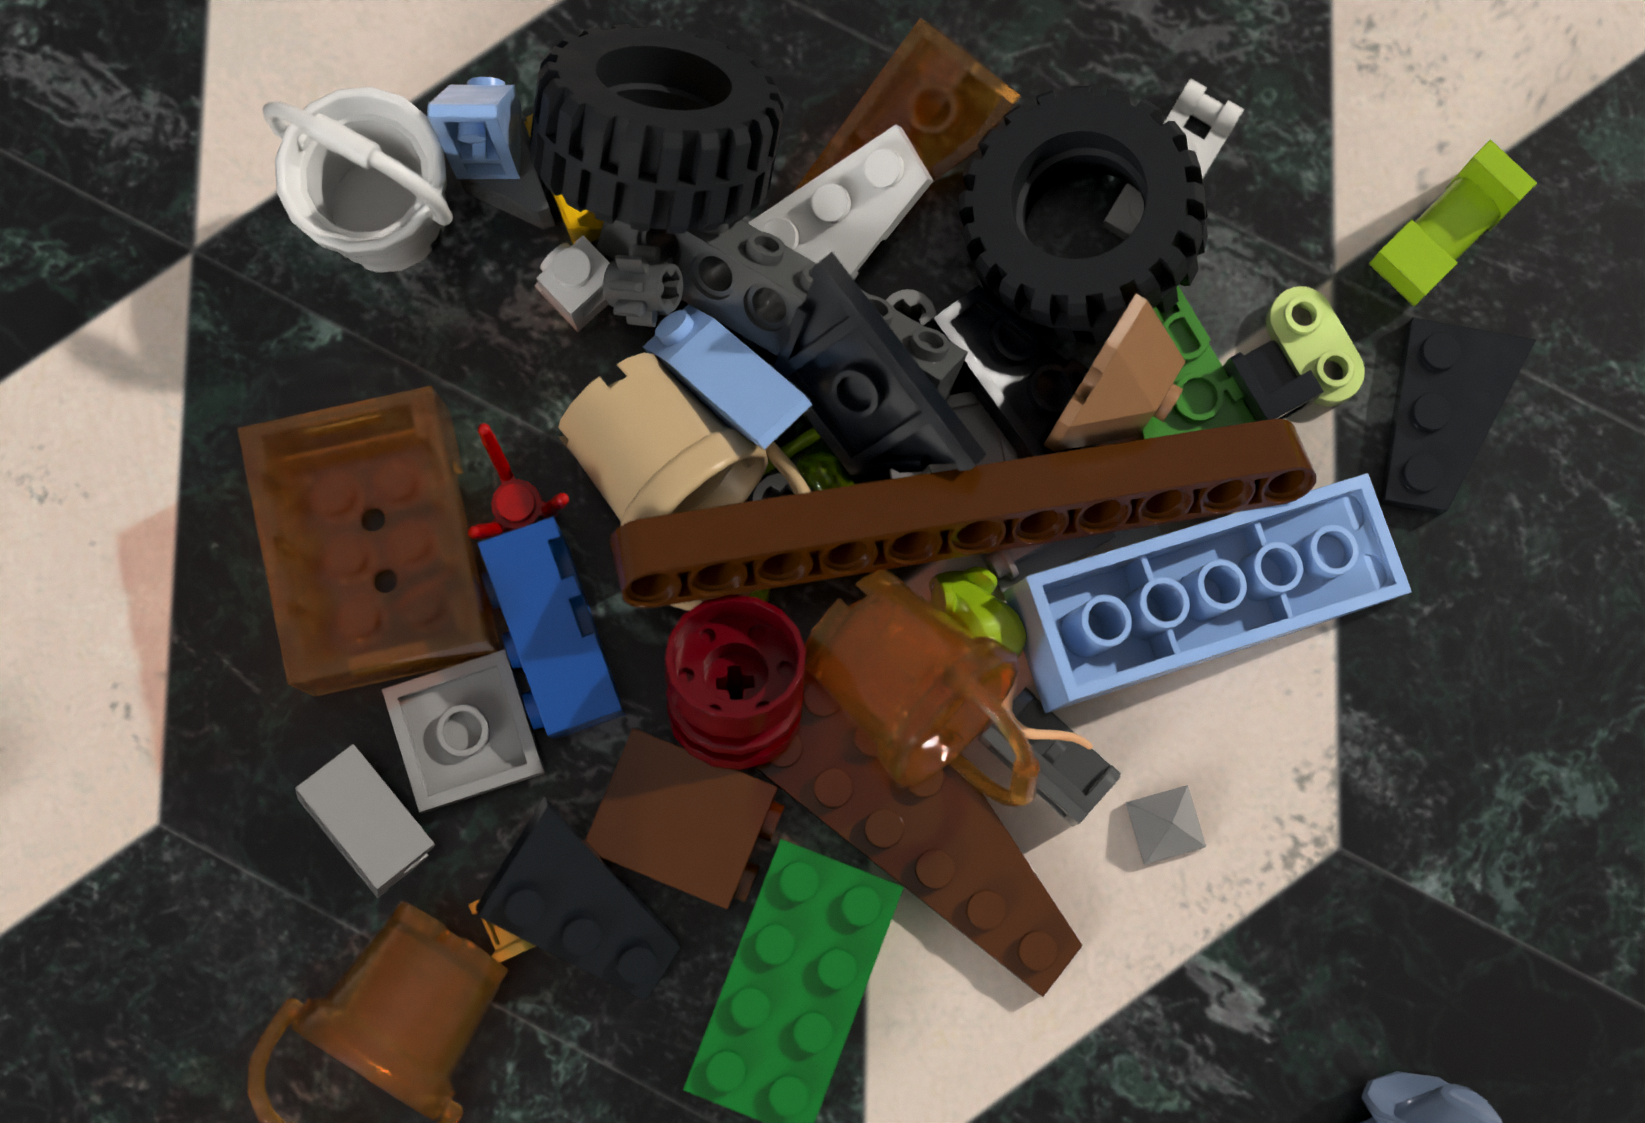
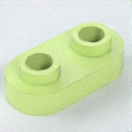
(1315, 344)

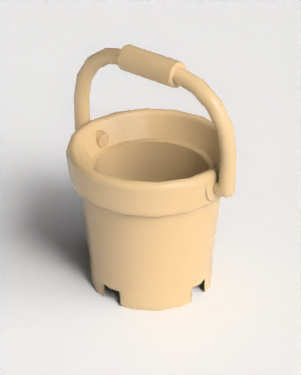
(662, 448)

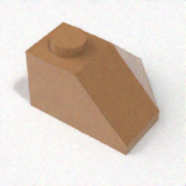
(1124, 384)

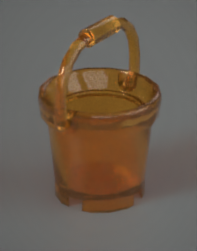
(919, 685)
(395, 1014)

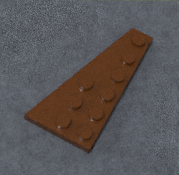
(929, 838)

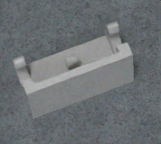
(364, 820)

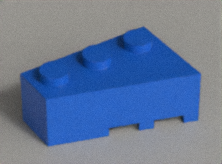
(550, 629)

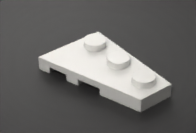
(851, 202)

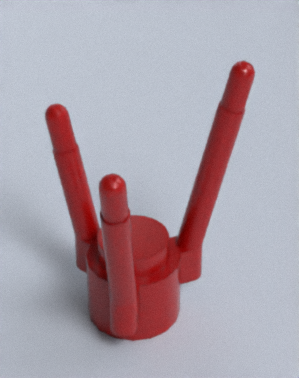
(515, 501)

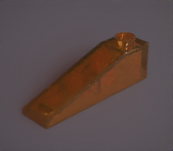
(937, 97)

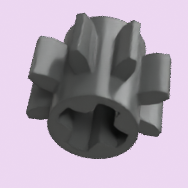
(643, 285)

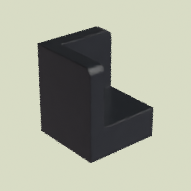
(1271, 384)

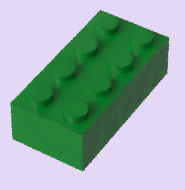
(793, 987)

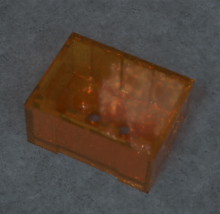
(308, 495)

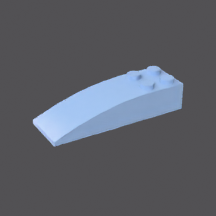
(1205, 592)

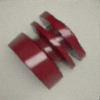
(735, 650)

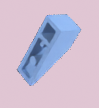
(479, 128)
(727, 375)

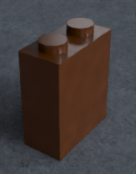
(684, 820)

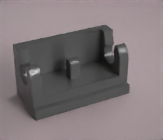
(1069, 774)

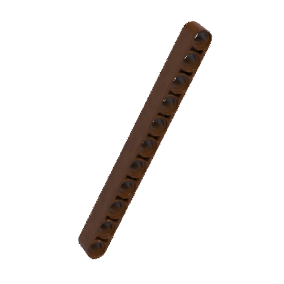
(958, 513)

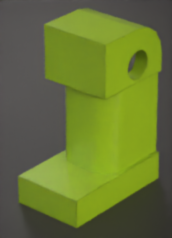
(1471, 204)

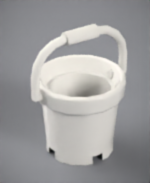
(362, 175)

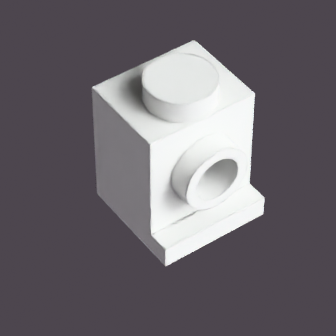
(574, 281)

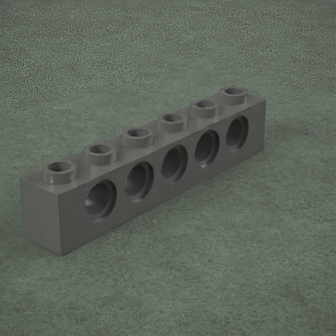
(758, 283)

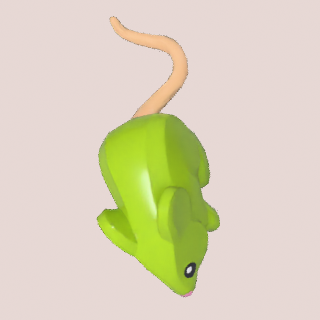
(969, 602)

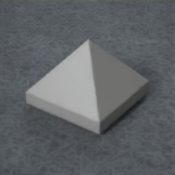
(1165, 824)

